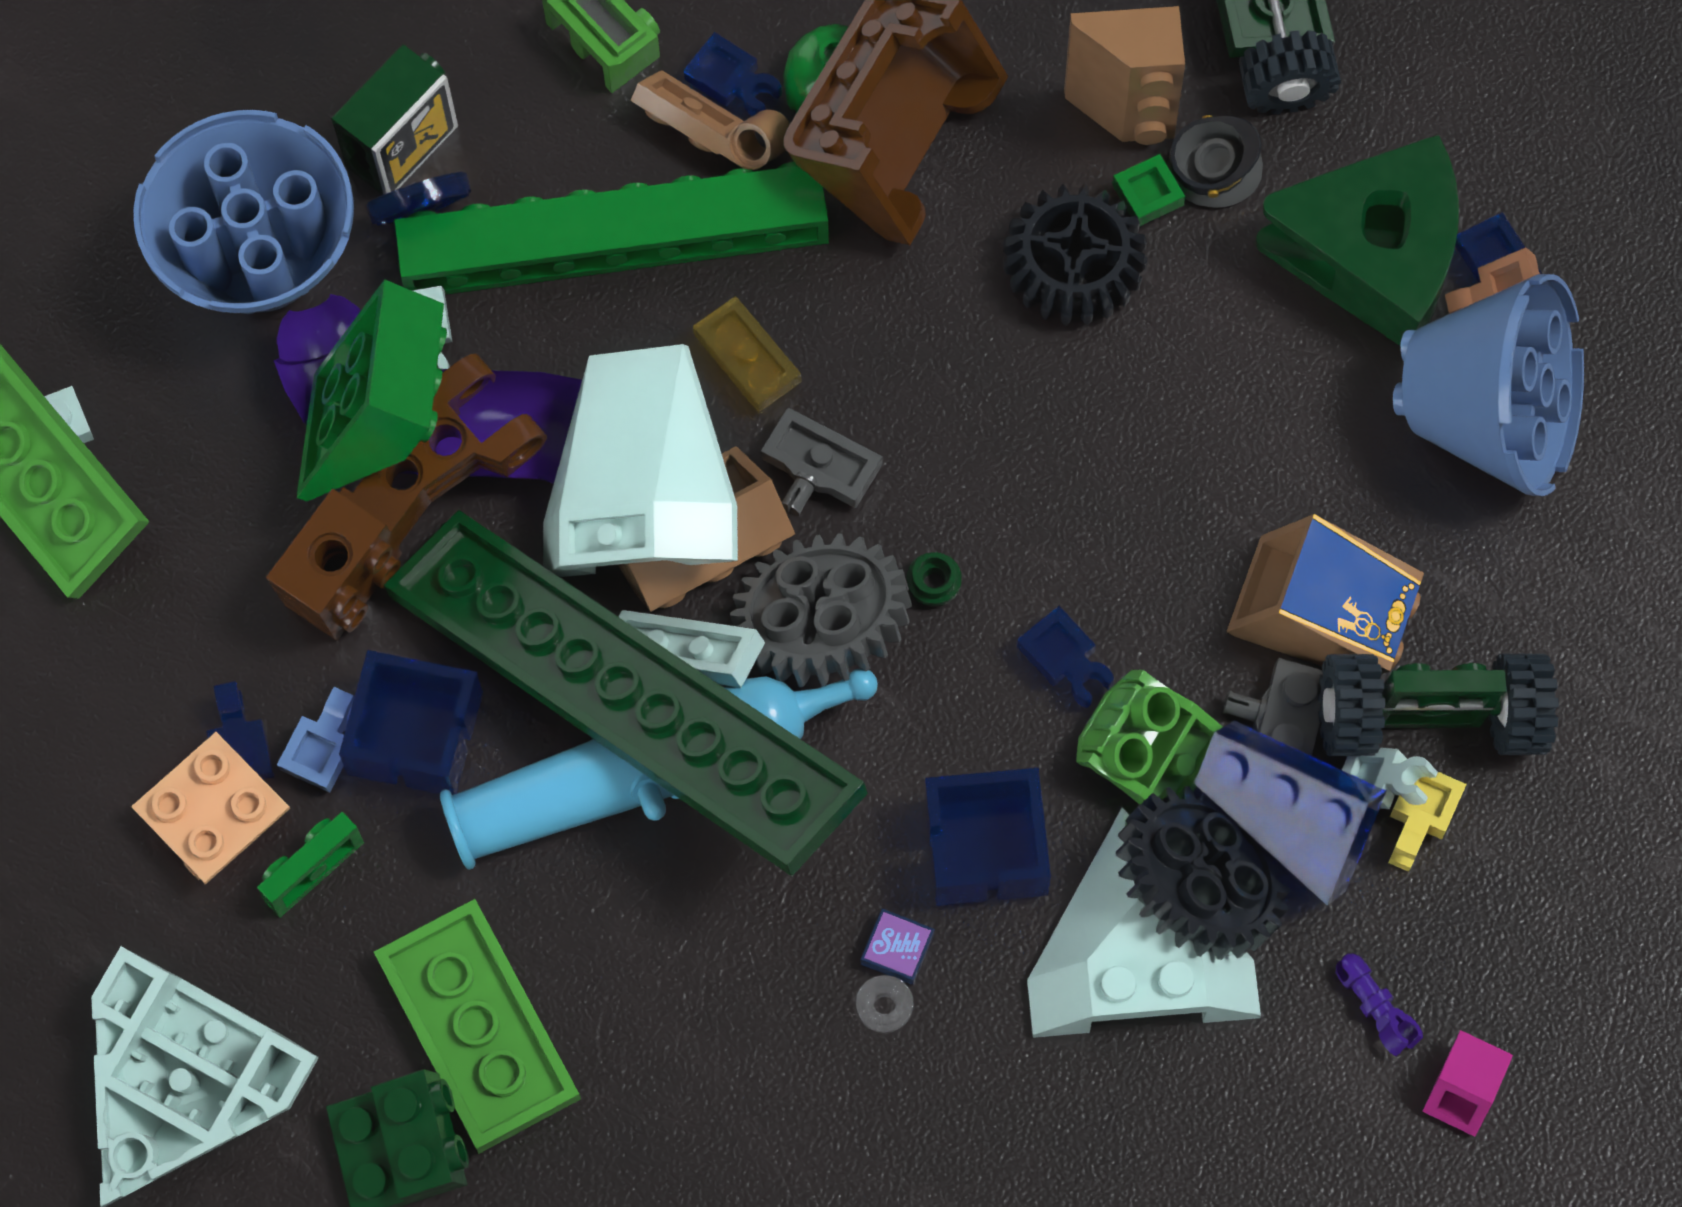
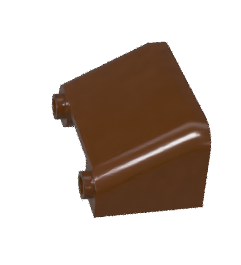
(886, 102)

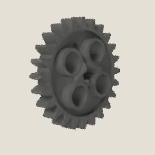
(823, 608)

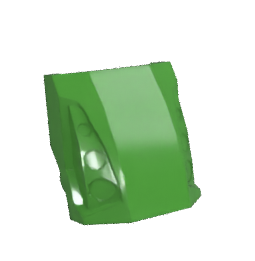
(1146, 737)

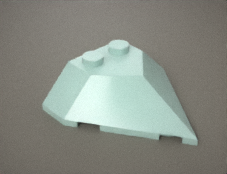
(1116, 966)
(179, 1073)

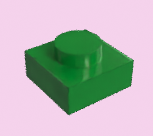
(1148, 189)

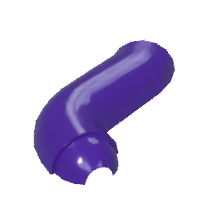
(548, 398)

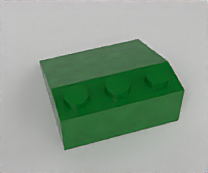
(374, 391)

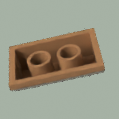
(1127, 71)
(760, 527)

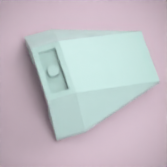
(640, 470)

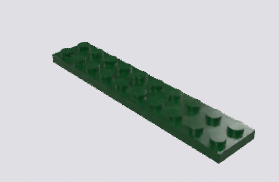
(628, 692)

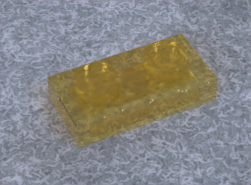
(747, 354)

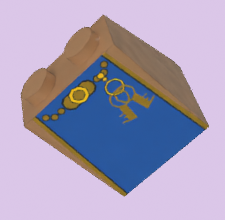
(1325, 594)

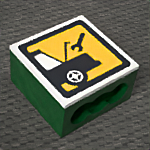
(396, 120)

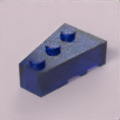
(1292, 805)

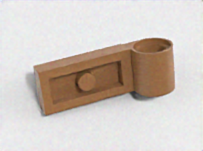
(710, 125)

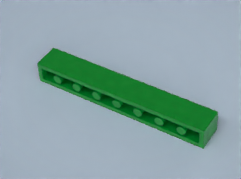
(612, 230)

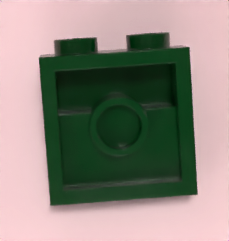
(399, 1142)

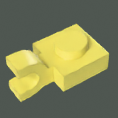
(1428, 818)

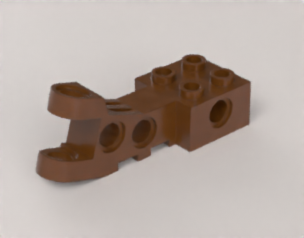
(368, 525)

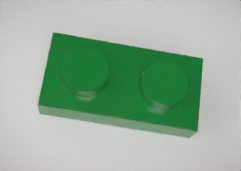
(294, 877)

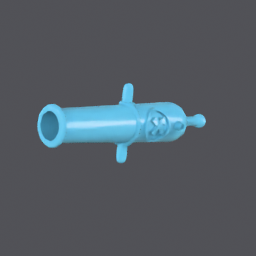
(596, 783)

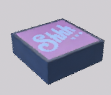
(897, 946)

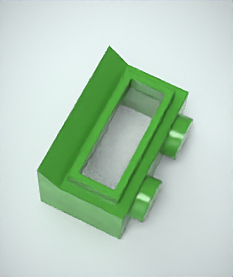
(610, 32)

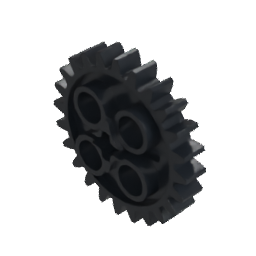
(1201, 874)

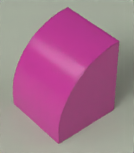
(1468, 1083)

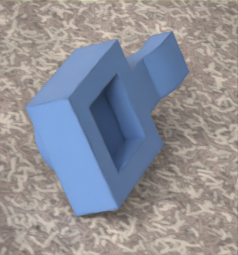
(315, 746)

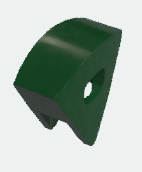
(1371, 234)

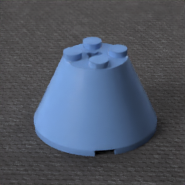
(244, 212)
(1499, 383)

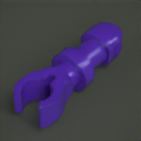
(1394, 1026)

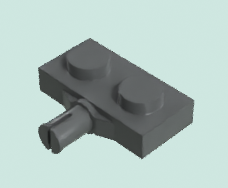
(819, 461)
(1287, 708)

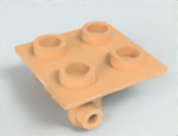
(210, 808)

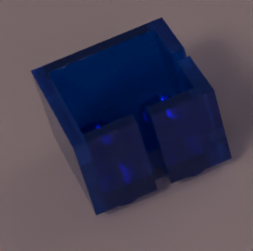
(411, 722)
(987, 836)

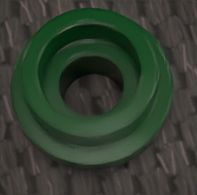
(936, 564)

